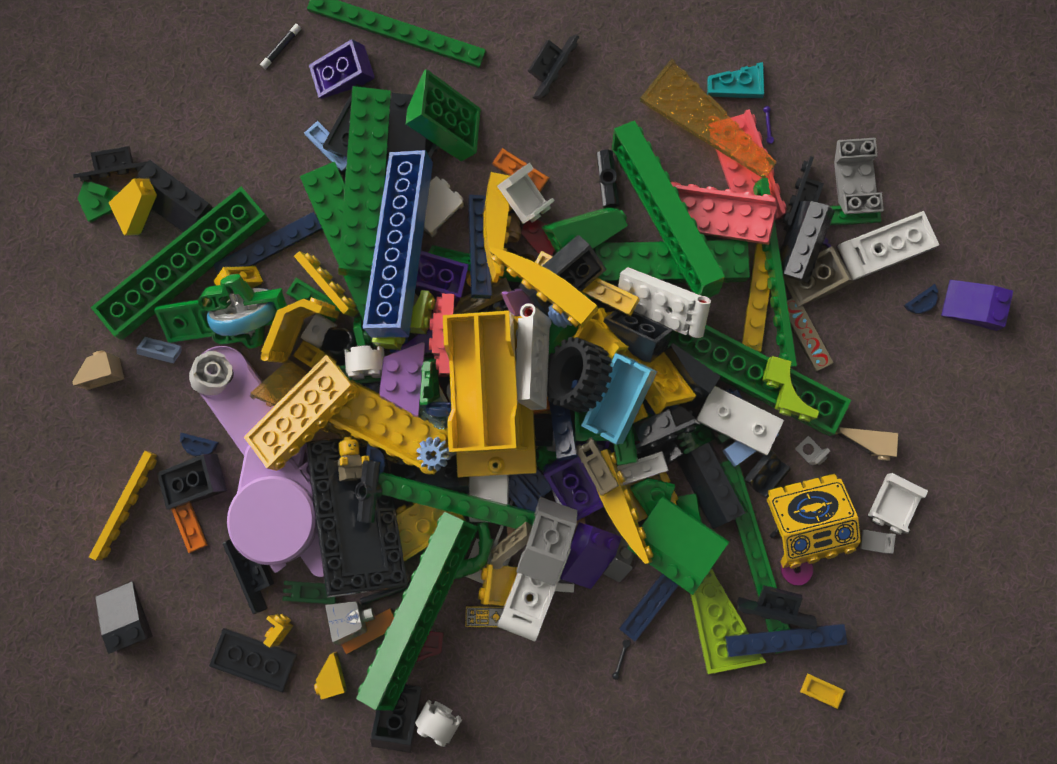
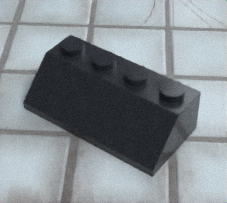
(174, 199)
(805, 239)
(575, 264)
(712, 484)

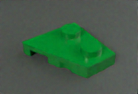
(361, 335)
(429, 383)

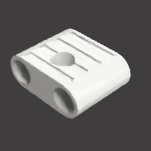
(316, 329)

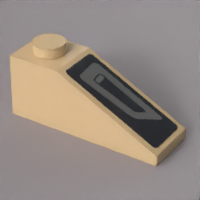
(873, 442)

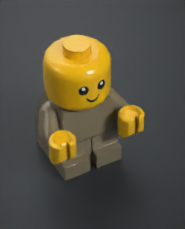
(351, 462)

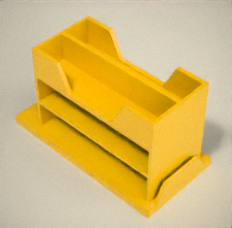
(485, 413)

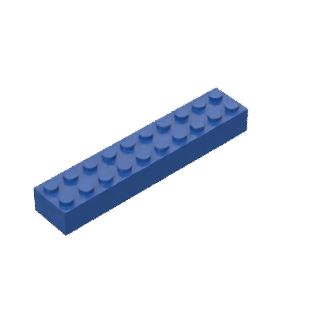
(398, 245)

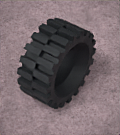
(563, 370)

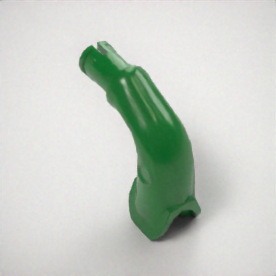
(475, 564)

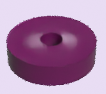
(799, 578)

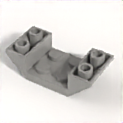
(856, 176)
(548, 541)

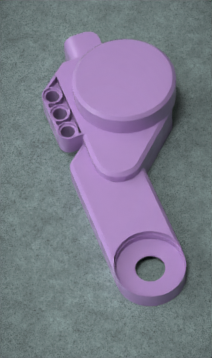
(273, 510)

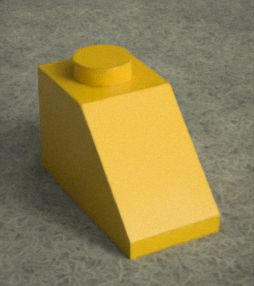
(249, 274)
(309, 354)
(330, 679)

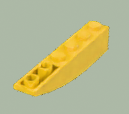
(495, 222)
(549, 286)
(621, 513)

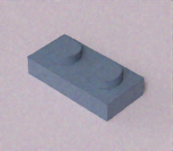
(159, 350)

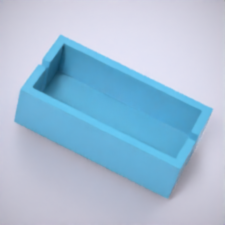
(622, 401)

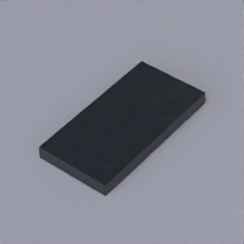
(253, 660)

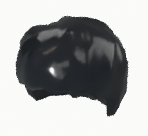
(338, 340)

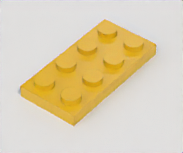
(323, 279)

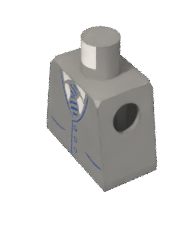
(347, 621)

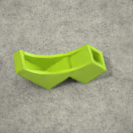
(419, 322)
(788, 402)

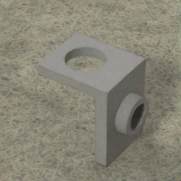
(818, 455)
(877, 541)

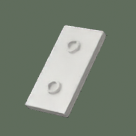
(740, 420)
(490, 488)

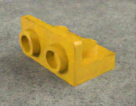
(276, 634)

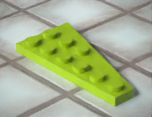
(715, 620)

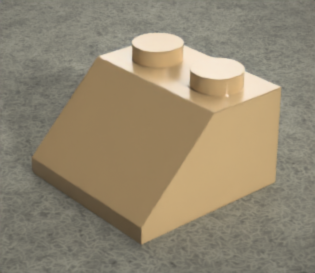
(98, 371)

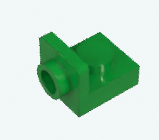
(544, 457)

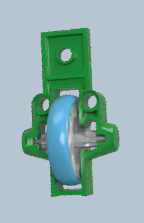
(230, 316)

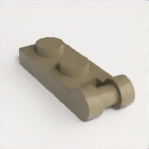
(597, 467)
(510, 545)

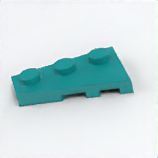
(743, 83)

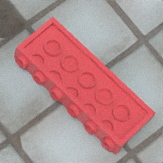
(742, 179)
(730, 213)

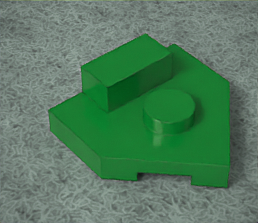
(95, 200)
(650, 492)

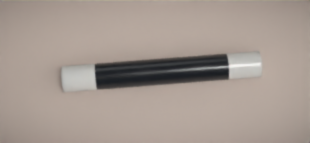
(280, 46)

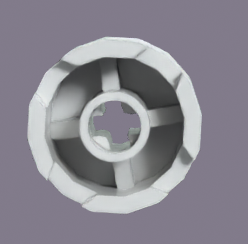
(364, 362)
(210, 383)
(437, 723)

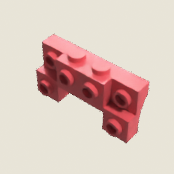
(443, 306)

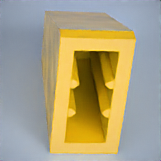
(133, 205)

